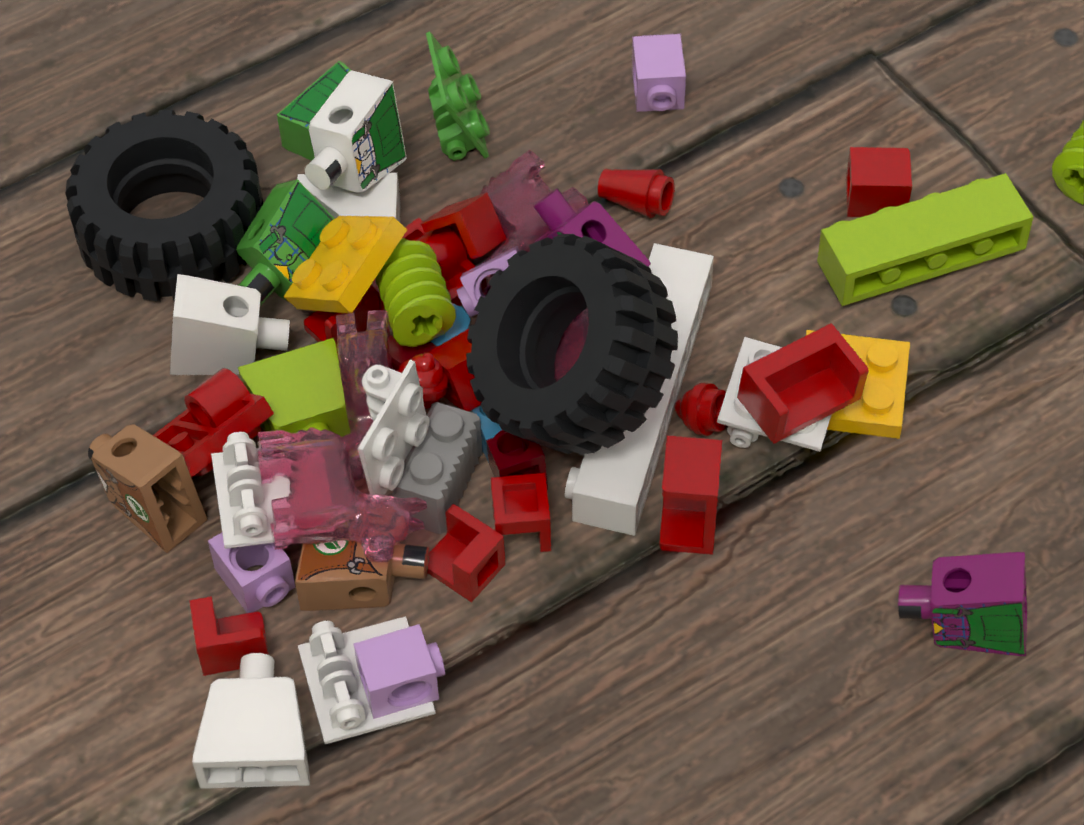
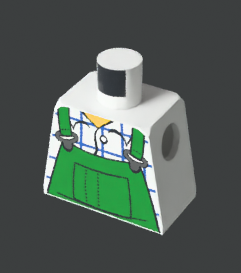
(356, 135)

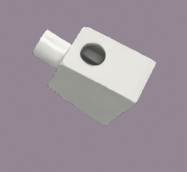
(219, 327)
(251, 731)

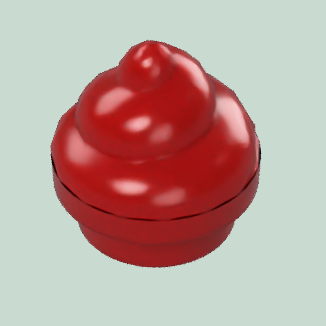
(431, 377)
(701, 408)

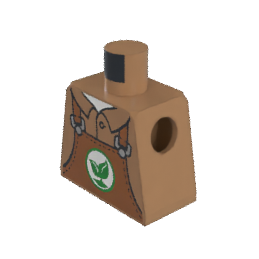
(135, 465)
(343, 578)

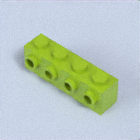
(924, 238)

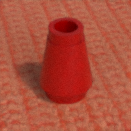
(638, 190)

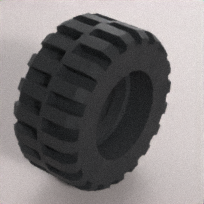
(153, 159)
(622, 355)

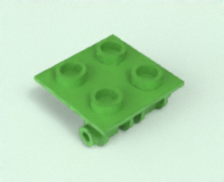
(454, 105)

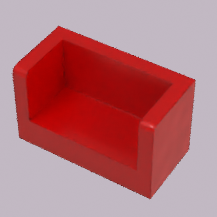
(802, 383)
(690, 494)

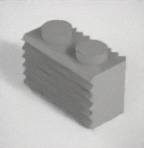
(442, 463)

